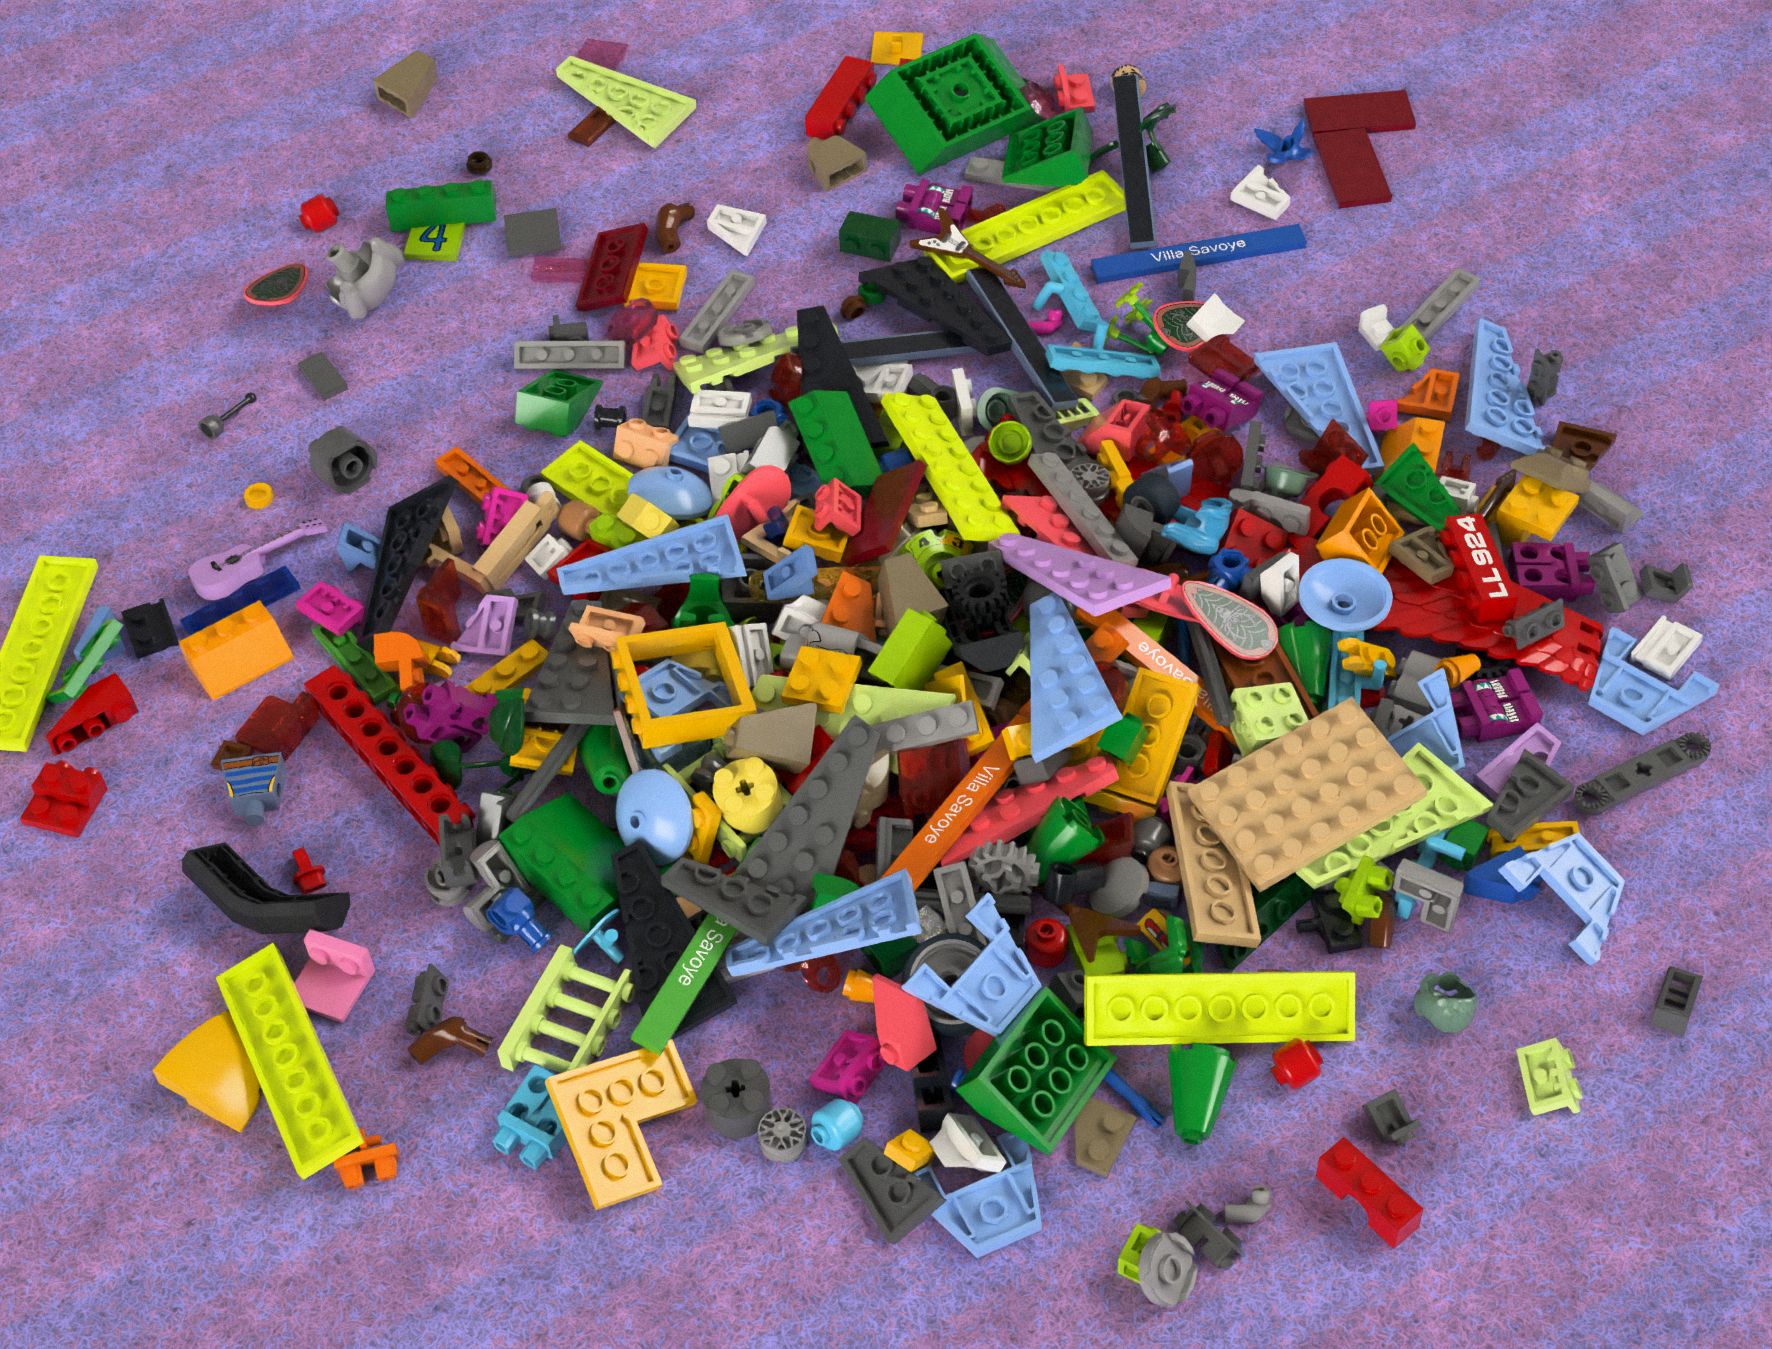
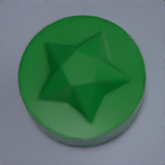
(869, 294)

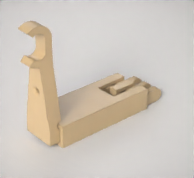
(507, 549)

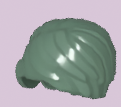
(1446, 1012)

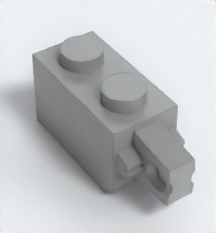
(774, 448)

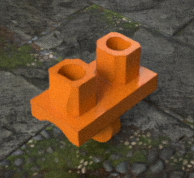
(383, 1158)

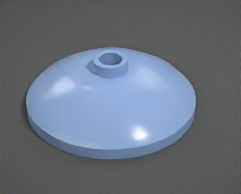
(672, 491)
(1345, 595)
(656, 812)

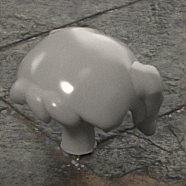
(363, 276)

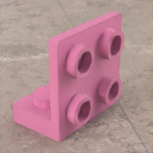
(333, 975)

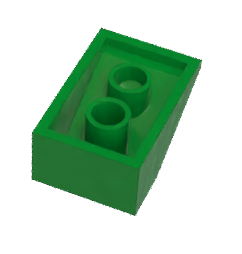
(555, 402)

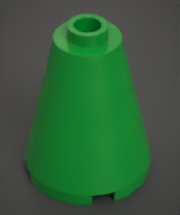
(1309, 654)
(604, 758)
(1063, 836)
(1198, 1088)

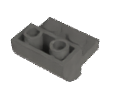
(1143, 536)

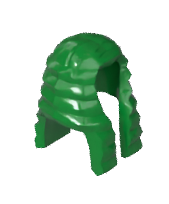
(702, 603)
(1171, 958)

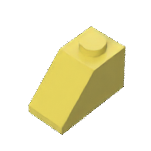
(646, 517)

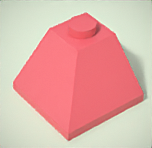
(901, 1024)

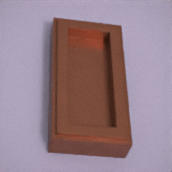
(591, 127)

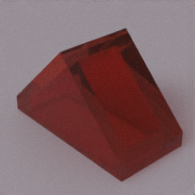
(1118, 839)

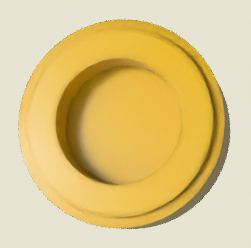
(258, 495)

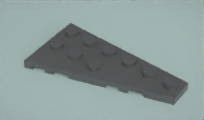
(573, 680)
(817, 818)

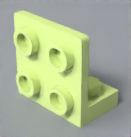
(1264, 715)

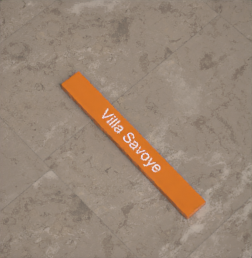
(1150, 655)
(957, 811)

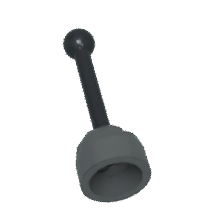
(212, 425)

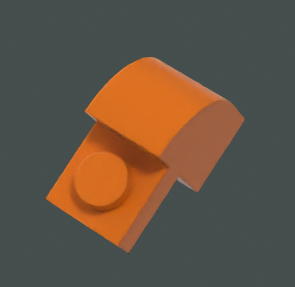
(401, 653)

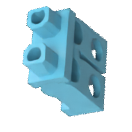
(531, 1121)

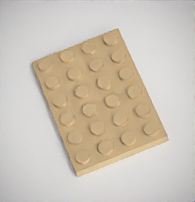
(1306, 793)

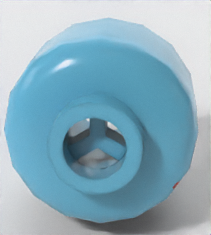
(836, 1124)

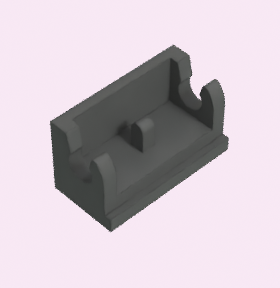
(891, 839)
(456, 846)

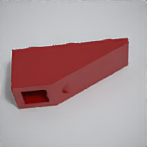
(92, 713)

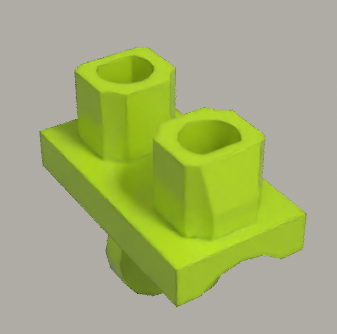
(1359, 890)

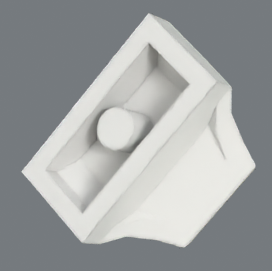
(1214, 320)
(1281, 584)
(798, 617)
(966, 1144)

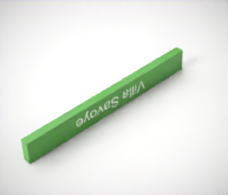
(685, 981)

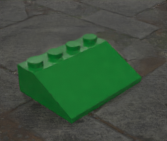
(1050, 151)
(567, 858)
(1037, 1073)

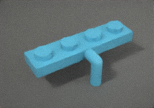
(1069, 287)
(1101, 360)
(1344, 682)
(1429, 852)

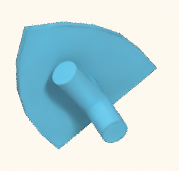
(605, 940)

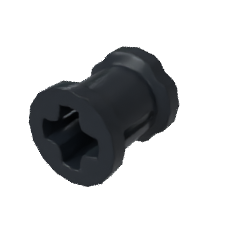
(609, 417)

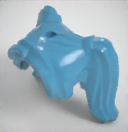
(1200, 529)

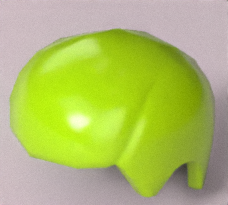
(1010, 442)

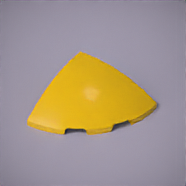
(213, 1072)

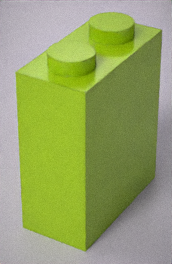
(911, 652)

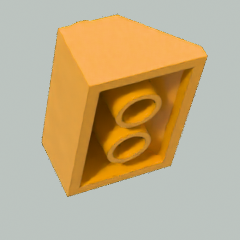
(1424, 432)
(1360, 531)
(235, 650)

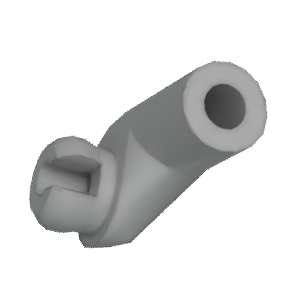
(1252, 1210)

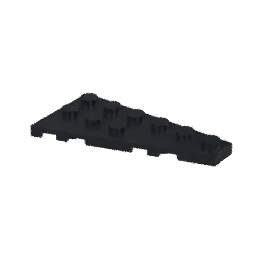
(934, 296)
(829, 369)
(402, 548)
(659, 936)

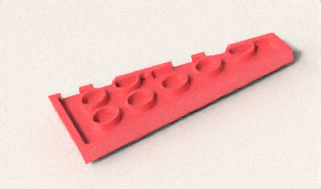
(1056, 528)
(1021, 808)

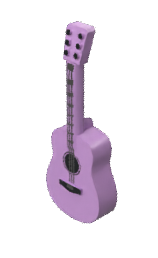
(226, 572)

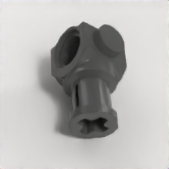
(1193, 749)

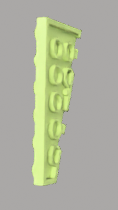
(637, 105)
(734, 360)
(868, 702)
(1447, 804)

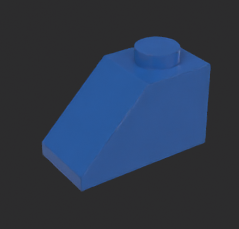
(1489, 883)

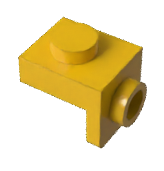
(910, 1151)

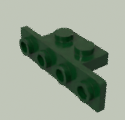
(1272, 909)

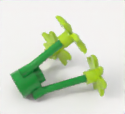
(1140, 313)

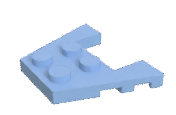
(677, 690)
(1637, 697)
(1436, 730)
(1580, 880)
(993, 984)
(995, 1208)

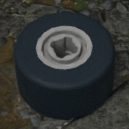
(1154, 494)

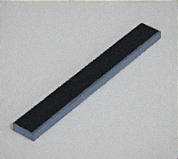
(1134, 162)
(1025, 343)
(902, 347)

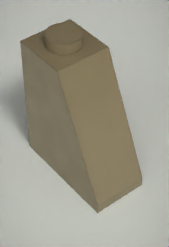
(407, 83)
(906, 586)
(777, 737)

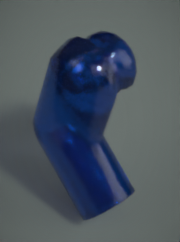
(778, 524)

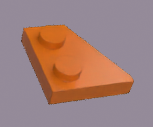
(1432, 395)
(851, 606)

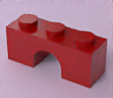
(1339, 482)
(1388, 1206)

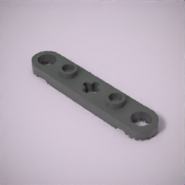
(1624, 782)

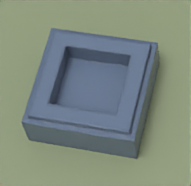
(1162, 895)

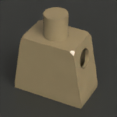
(835, 161)

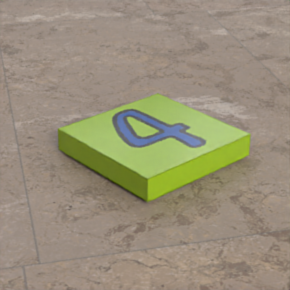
(435, 242)

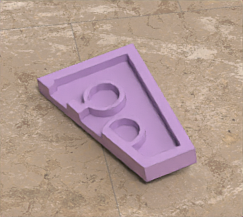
(1497, 772)

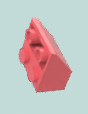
(1121, 423)

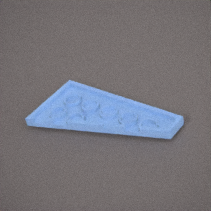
(1321, 390)
(1496, 398)
(1066, 685)

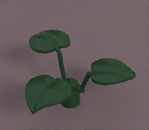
(1155, 154)
(506, 729)

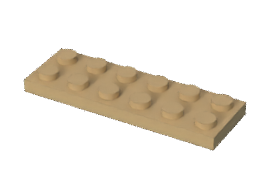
(1213, 882)

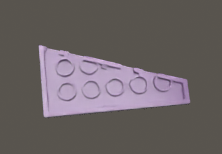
(1081, 578)

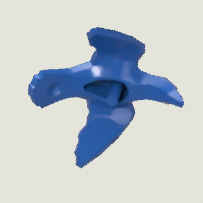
(1286, 148)

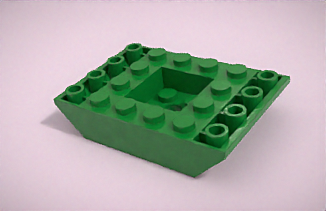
(935, 123)

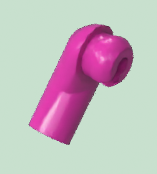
(1049, 325)

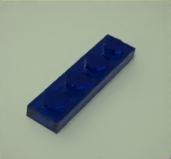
(266, 589)

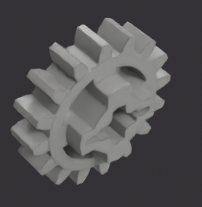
(1003, 868)

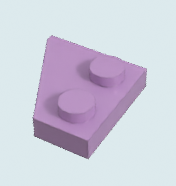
(490, 628)

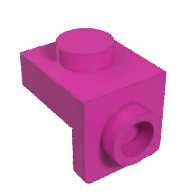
(1382, 415)

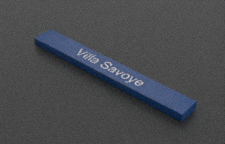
(1204, 253)

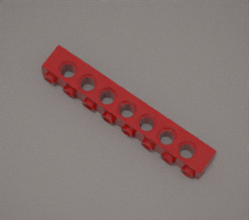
(385, 751)

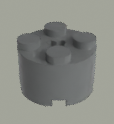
(342, 453)
(736, 1097)

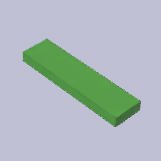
(357, 663)

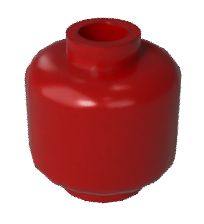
(318, 213)
(1046, 942)
(1296, 1063)

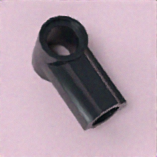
(1068, 881)

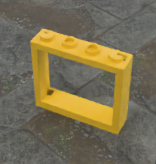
(678, 641)

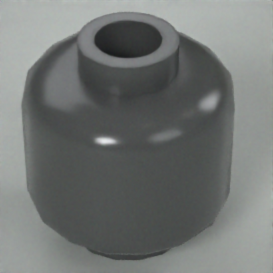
(1149, 835)

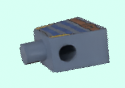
(255, 785)

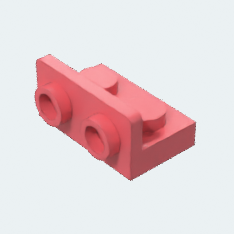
(1073, 91)
(656, 346)
(839, 505)

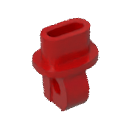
(1173, 406)
(309, 877)

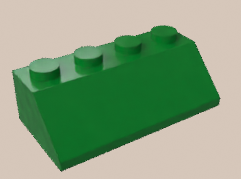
(441, 205)
(836, 439)

